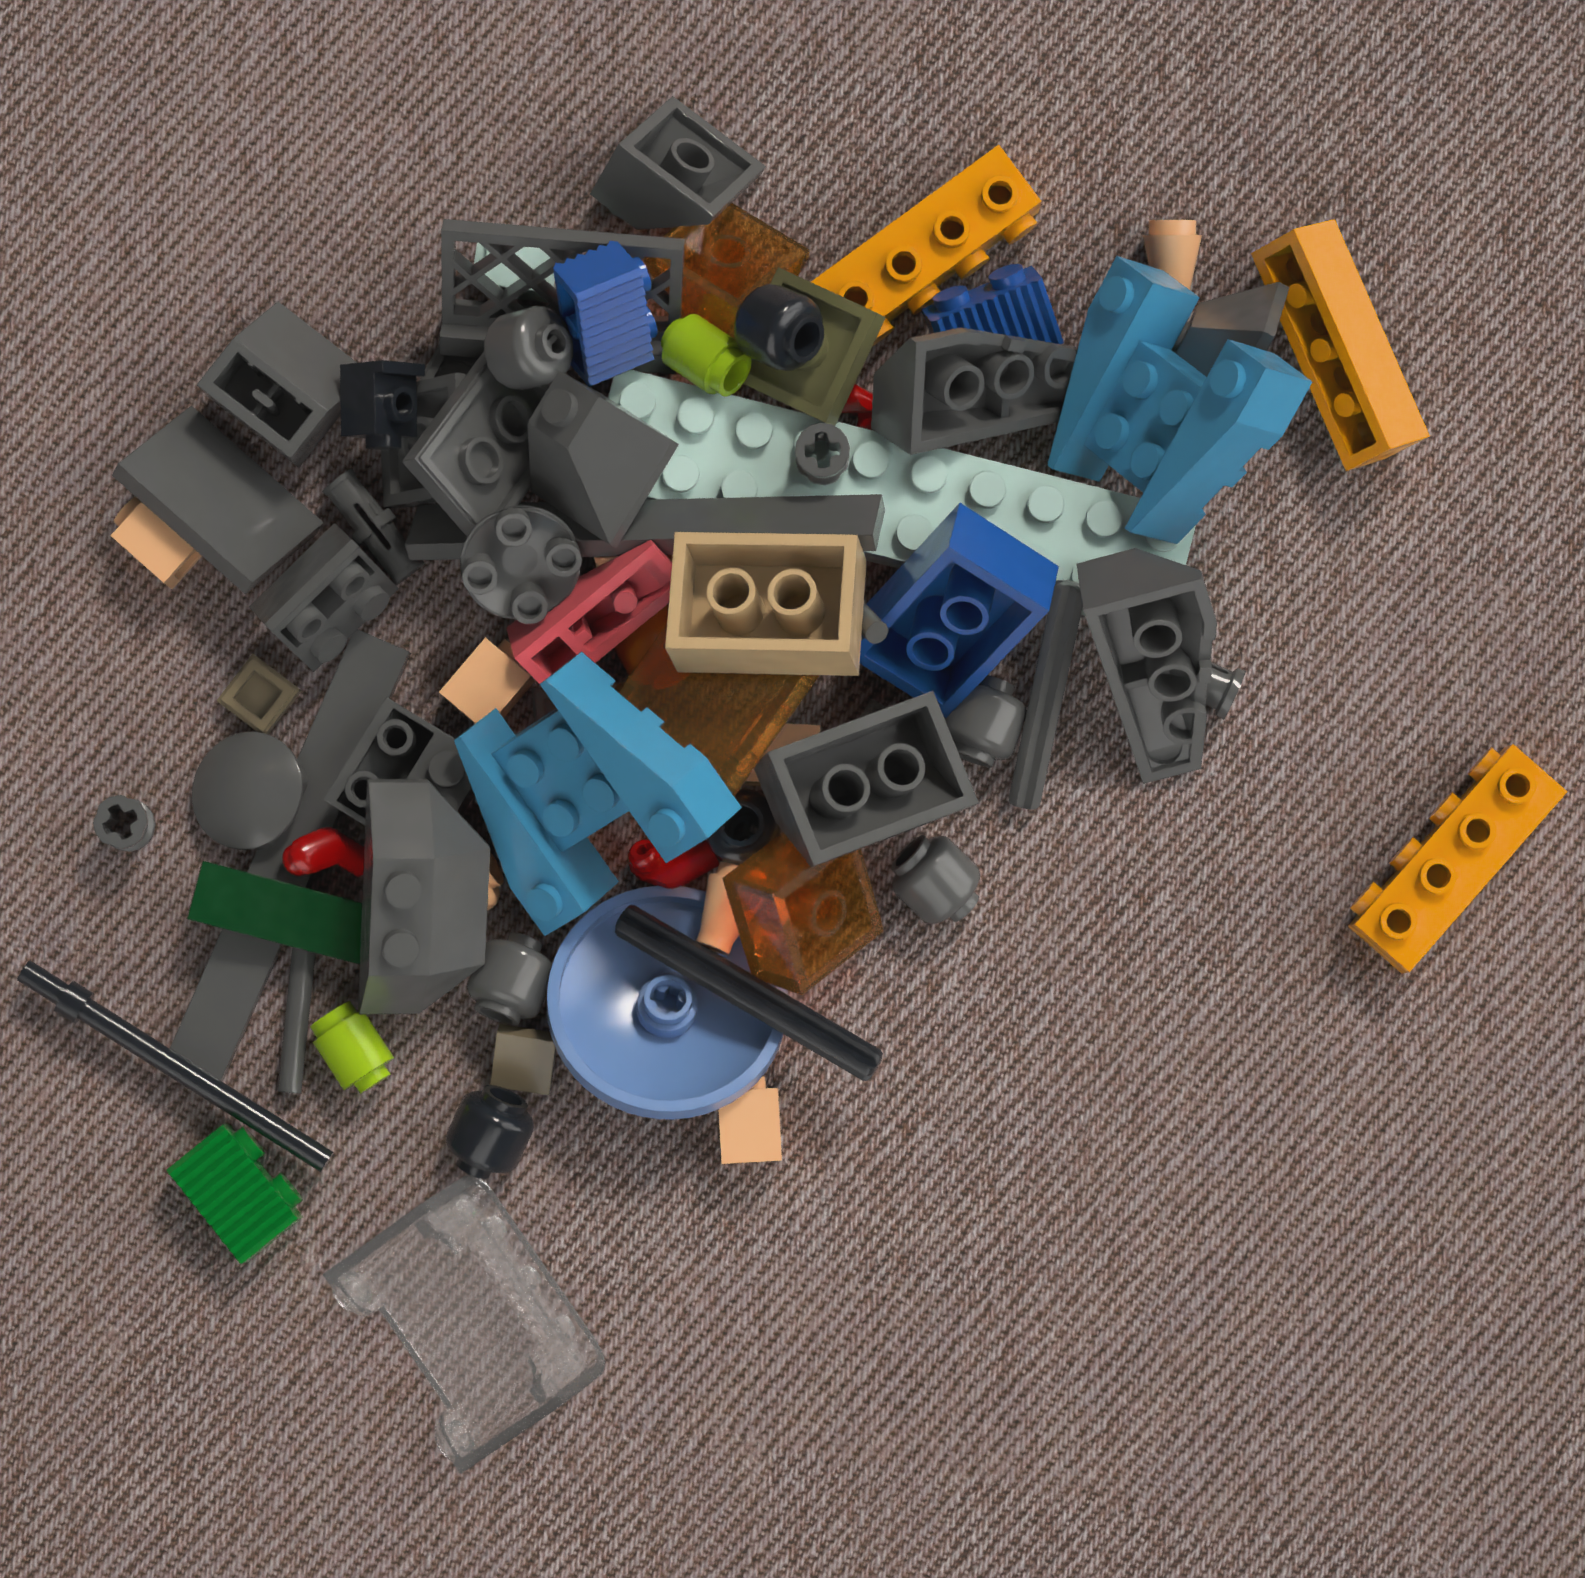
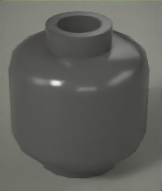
(528, 348)
(987, 722)
(935, 879)
(511, 980)

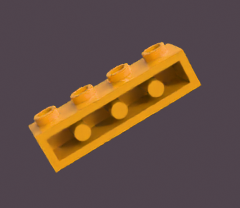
(936, 240)
(1341, 345)
(1456, 858)

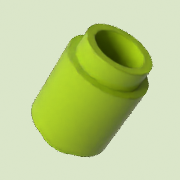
(704, 355)
(352, 1048)

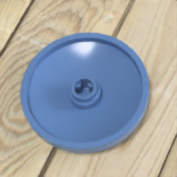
(643, 1029)

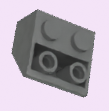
(279, 382)
(324, 598)
(400, 748)

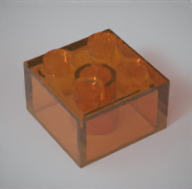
(801, 918)

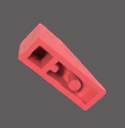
(597, 613)

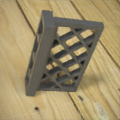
(468, 321)

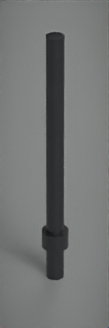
(77, 1004)

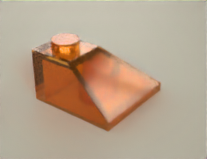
(728, 263)

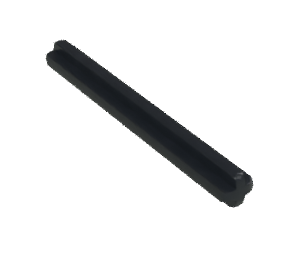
(748, 992)

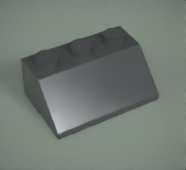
(866, 780)

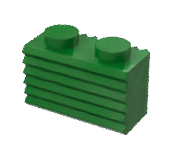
(236, 1191)

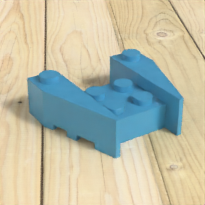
(1158, 415)
(577, 775)

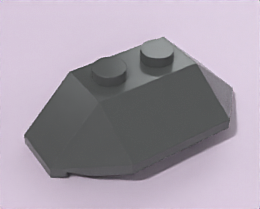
(419, 898)

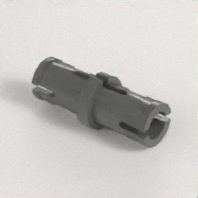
(348, 493)

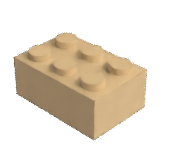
(766, 603)

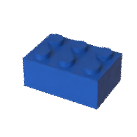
(957, 608)

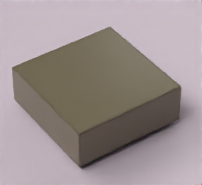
(259, 695)
(523, 1059)

